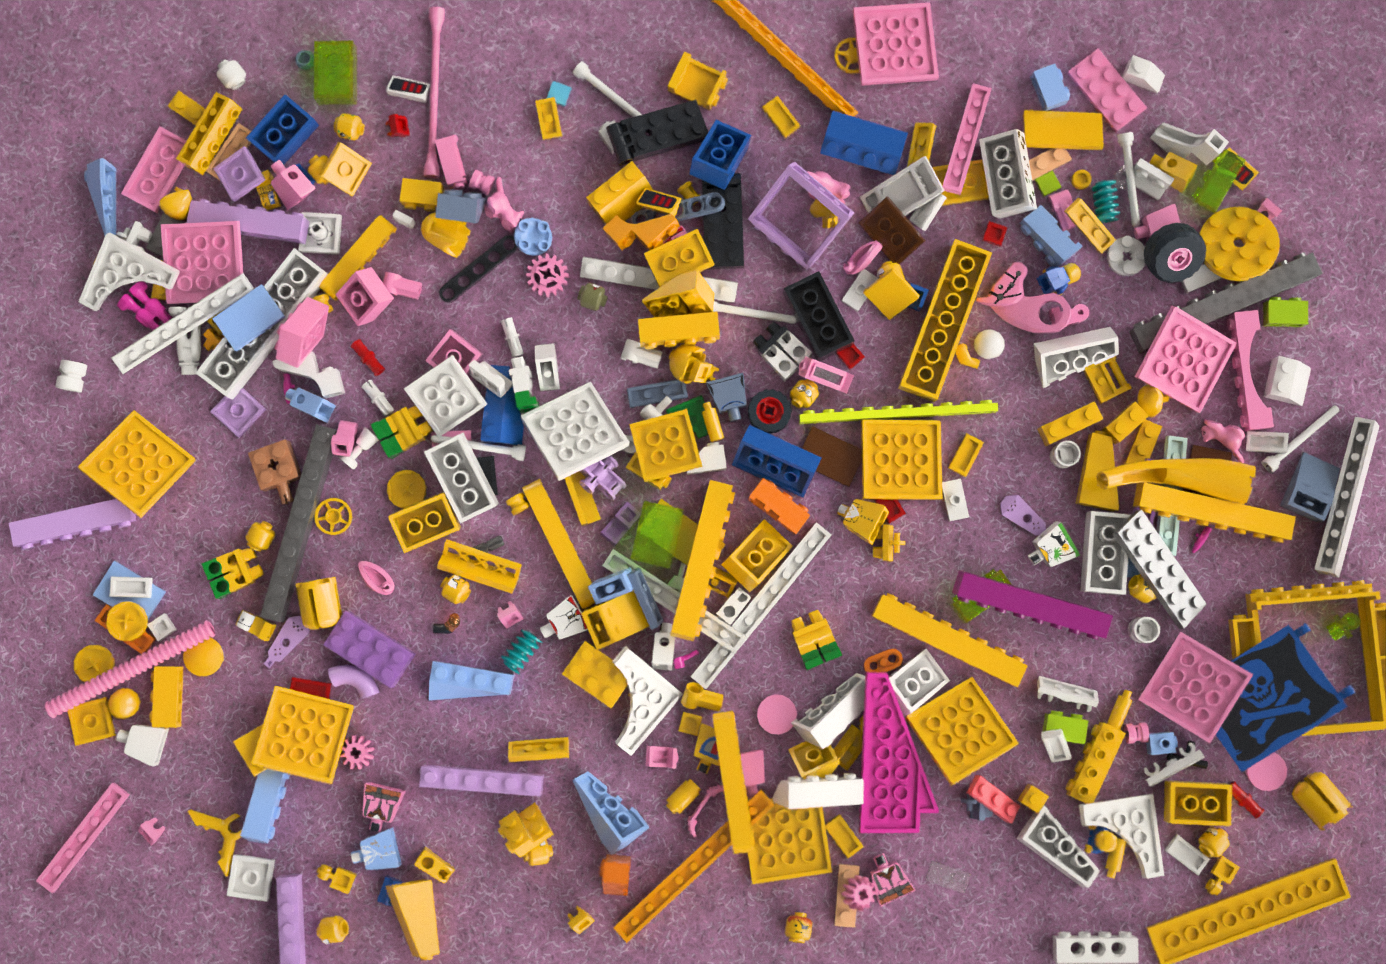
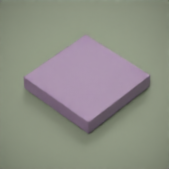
(239, 174)
(239, 412)

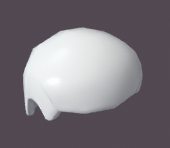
(989, 344)

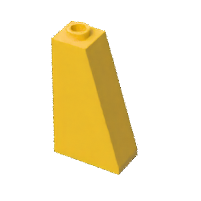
(1097, 458)
(416, 914)

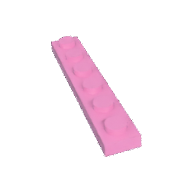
(966, 139)
(83, 837)

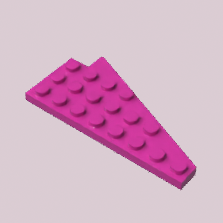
(890, 767)

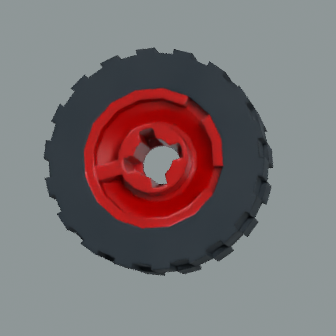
(779, 405)

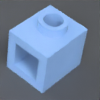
(1161, 743)

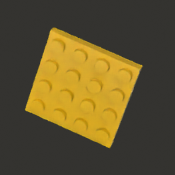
(901, 459)
(137, 464)
(961, 731)
(303, 735)
(789, 844)

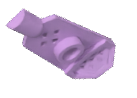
(1019, 511)
(290, 633)

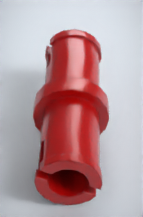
(367, 357)
(1245, 800)

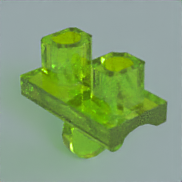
(1342, 626)

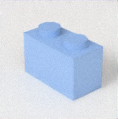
(1050, 87)
(611, 586)

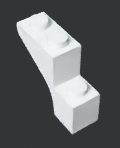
(1183, 143)
(328, 380)

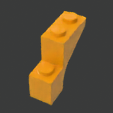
(649, 233)

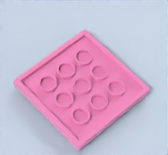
(895, 44)
(205, 256)
(1185, 359)
(1195, 687)

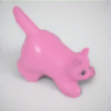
(837, 188)
(499, 207)
(1229, 436)

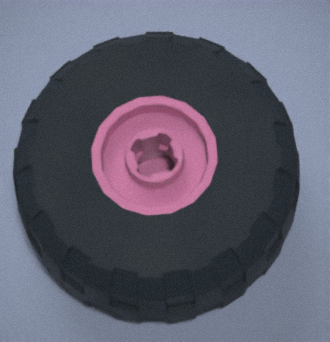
(1174, 252)

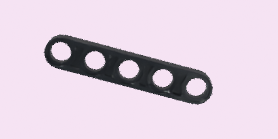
(469, 270)

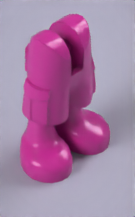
(153, 309)

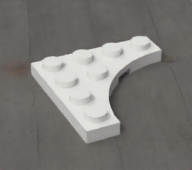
(123, 264)
(649, 699)
(1135, 822)

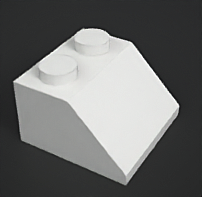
(1287, 380)

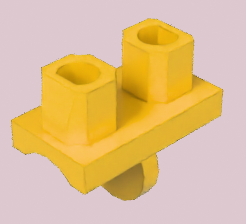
(886, 551)

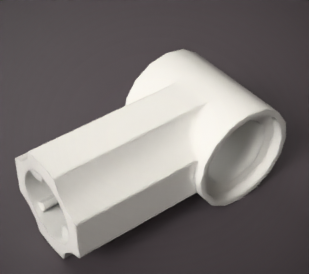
(638, 354)

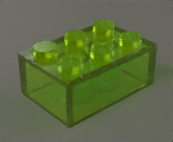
(335, 72)
(657, 535)

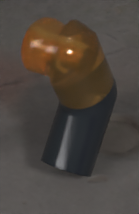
(449, 626)

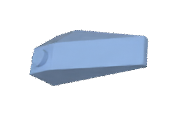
(102, 187)
(611, 820)

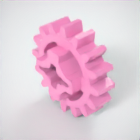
(550, 267)

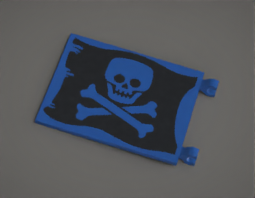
(1280, 700)

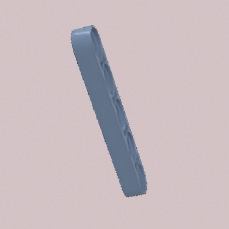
(686, 205)

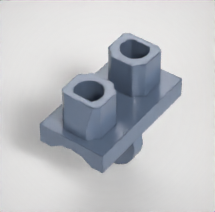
(976, 809)

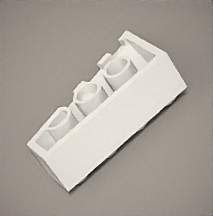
(1073, 353)
(819, 791)

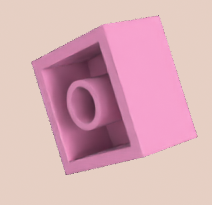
(364, 296)
(457, 346)

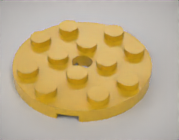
(1255, 231)

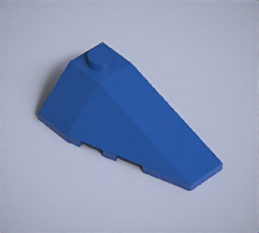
(501, 416)

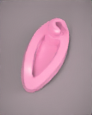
(862, 257)
(376, 577)

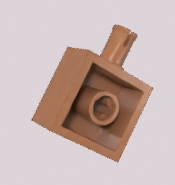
(284, 474)

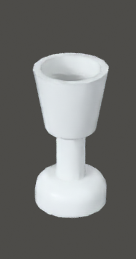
(364, 442)

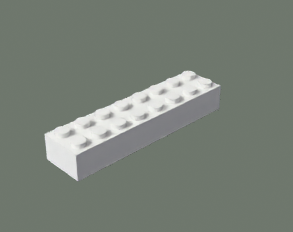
(288, 287)

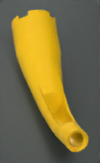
(1207, 476)

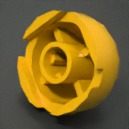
(683, 359)

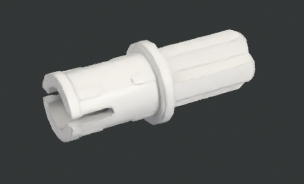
(512, 337)
(378, 398)

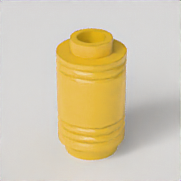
(683, 796)

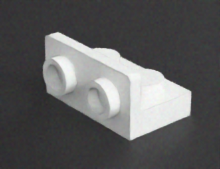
(1151, 179)
(490, 378)

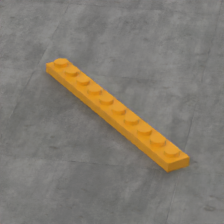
(786, 56)
(687, 872)

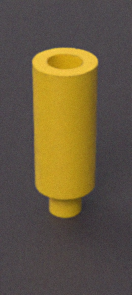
(712, 423)
(1120, 710)
(1115, 858)

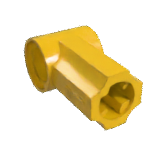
(696, 696)

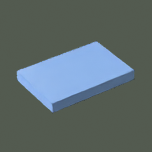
(249, 317)
(118, 570)

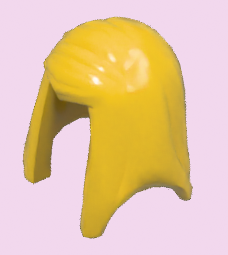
(445, 234)

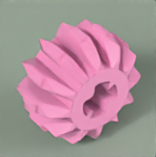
(358, 743)
(856, 885)

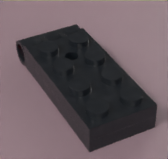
(668, 131)
(725, 229)

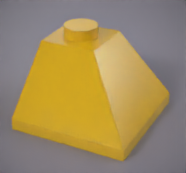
(813, 760)

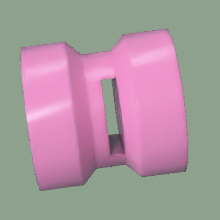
(481, 182)
(1137, 733)

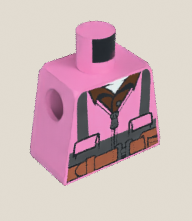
(381, 804)
(889, 880)

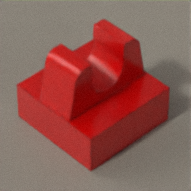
(398, 126)

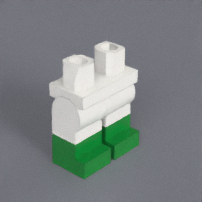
(523, 385)

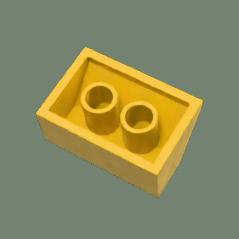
(619, 194)

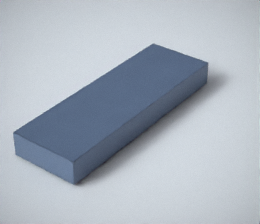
(656, 392)
(645, 598)

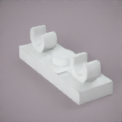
(1067, 692)
(1174, 766)

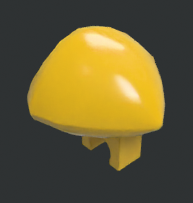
(176, 204)
(829, 219)
(1151, 400)

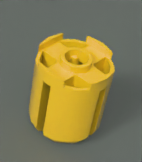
(319, 603)
(1320, 799)

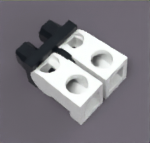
(782, 350)

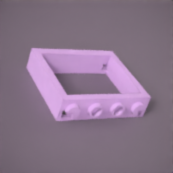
(821, 194)

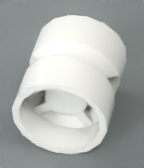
(71, 376)
(1065, 454)
(1143, 629)

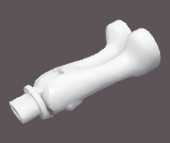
(188, 349)

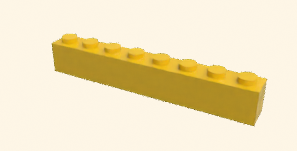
(1214, 511)
(701, 561)
(949, 640)

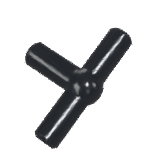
(1201, 763)

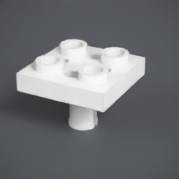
(322, 233)

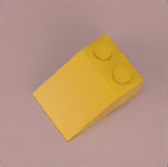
(757, 555)

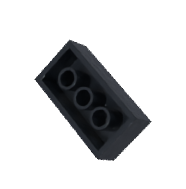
(818, 316)

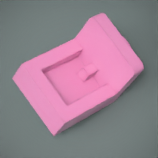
(661, 756)

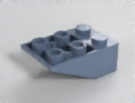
(460, 206)
(1311, 488)

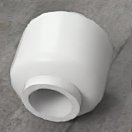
(231, 74)

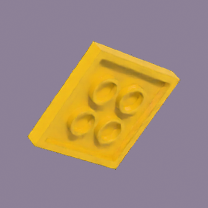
(665, 445)

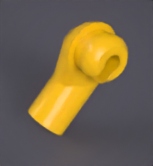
(964, 357)

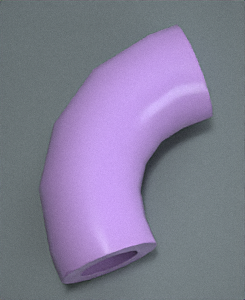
(355, 677)

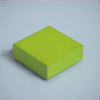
(1048, 183)

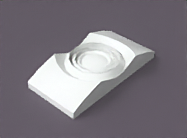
(907, 188)

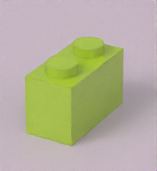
(1285, 312)
(1073, 727)

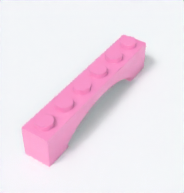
(1254, 412)

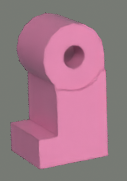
(1078, 314)
(345, 436)

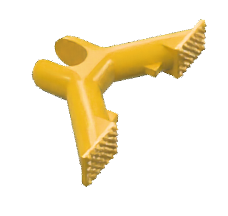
(223, 827)

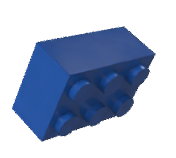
(282, 130)
(720, 154)

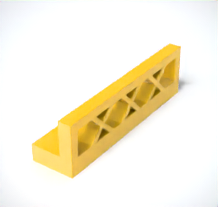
(582, 500)
(479, 569)

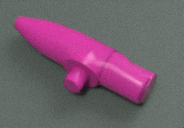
(287, 385)
(1201, 538)

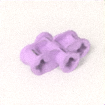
(604, 478)

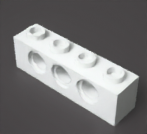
(1125, 954)

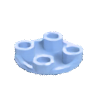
(533, 236)

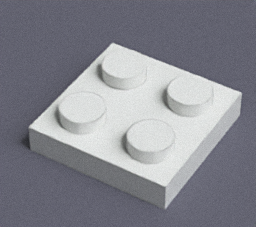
(250, 877)

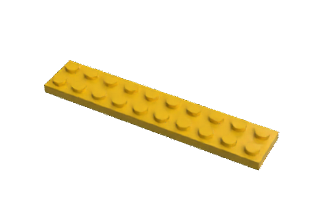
(1248, 912)

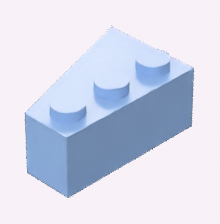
(1049, 237)

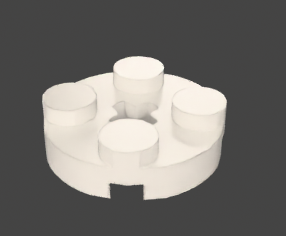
(1115, 256)

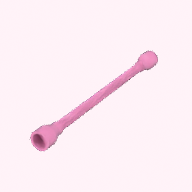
(436, 19)

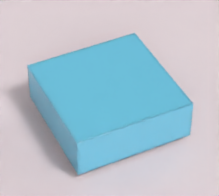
(560, 92)

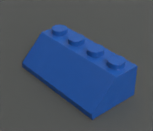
(864, 143)
(776, 461)

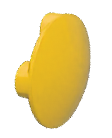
(204, 658)

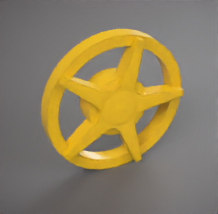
(850, 55)
(333, 516)

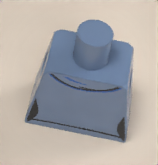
(728, 395)

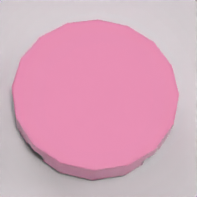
(776, 714)
(1268, 773)

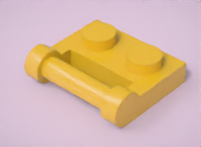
(1102, 382)

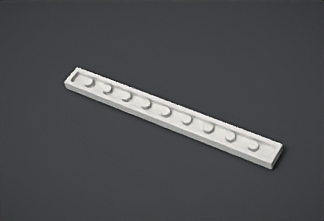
(764, 602)

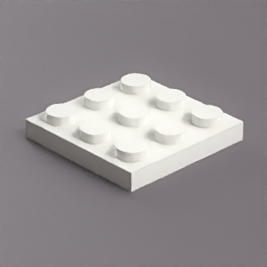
(445, 396)

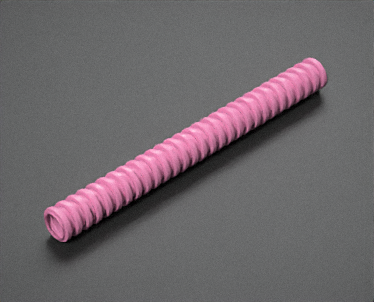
(129, 669)

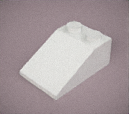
(917, 681)

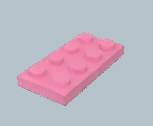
(1106, 90)
(156, 170)

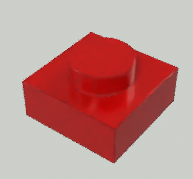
(994, 234)

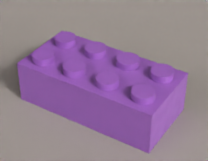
(369, 649)

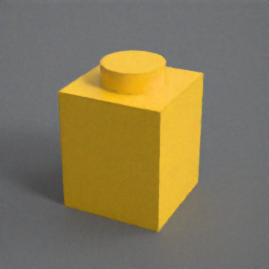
(1033, 798)

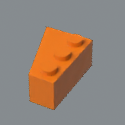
(779, 506)
(615, 874)

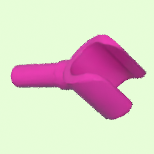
(679, 661)

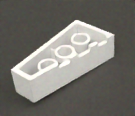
(834, 713)
(1051, 842)

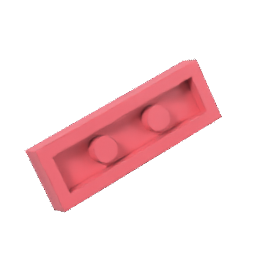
(993, 799)

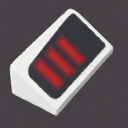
(408, 89)

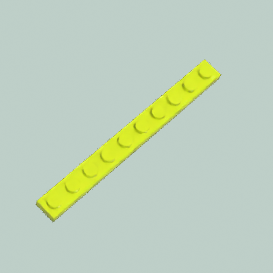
(905, 411)

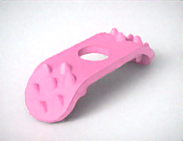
(692, 819)

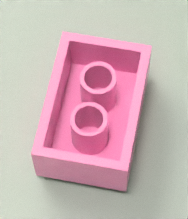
(301, 332)

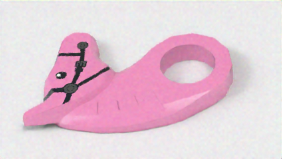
(1011, 305)

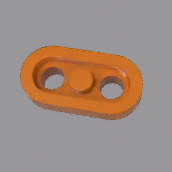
(882, 661)

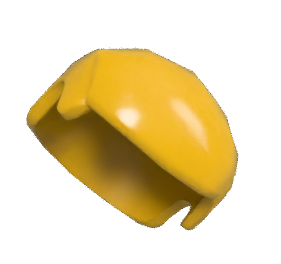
(124, 703)

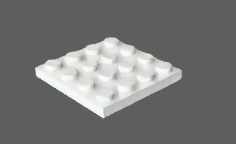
(574, 431)

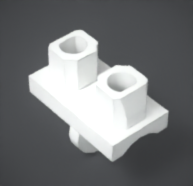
(135, 234)

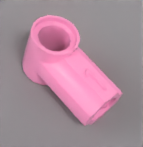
(1060, 202)
(402, 286)

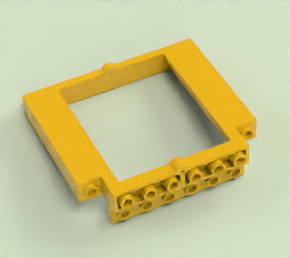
(1246, 634)

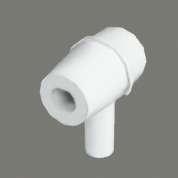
(650, 411)

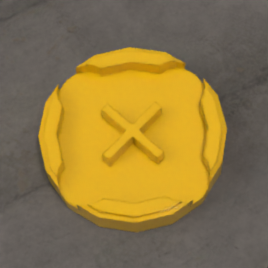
(406, 488)
(126, 621)
(93, 661)

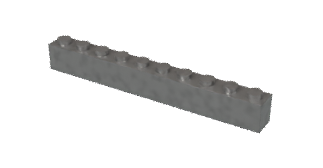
(1235, 297)
(299, 525)

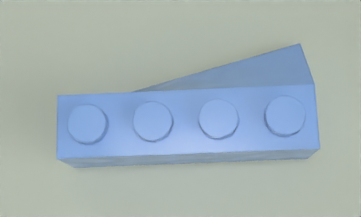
(460, 681)
(264, 806)

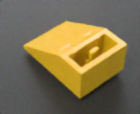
(681, 296)
(614, 619)

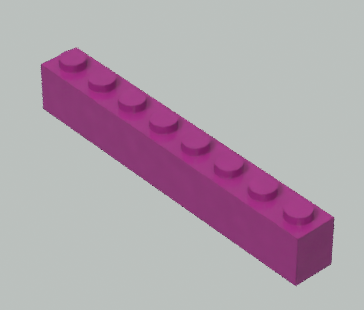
(1031, 604)

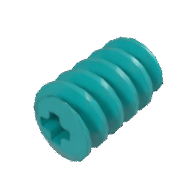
(1104, 202)
(521, 651)

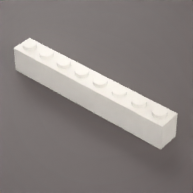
(1347, 497)

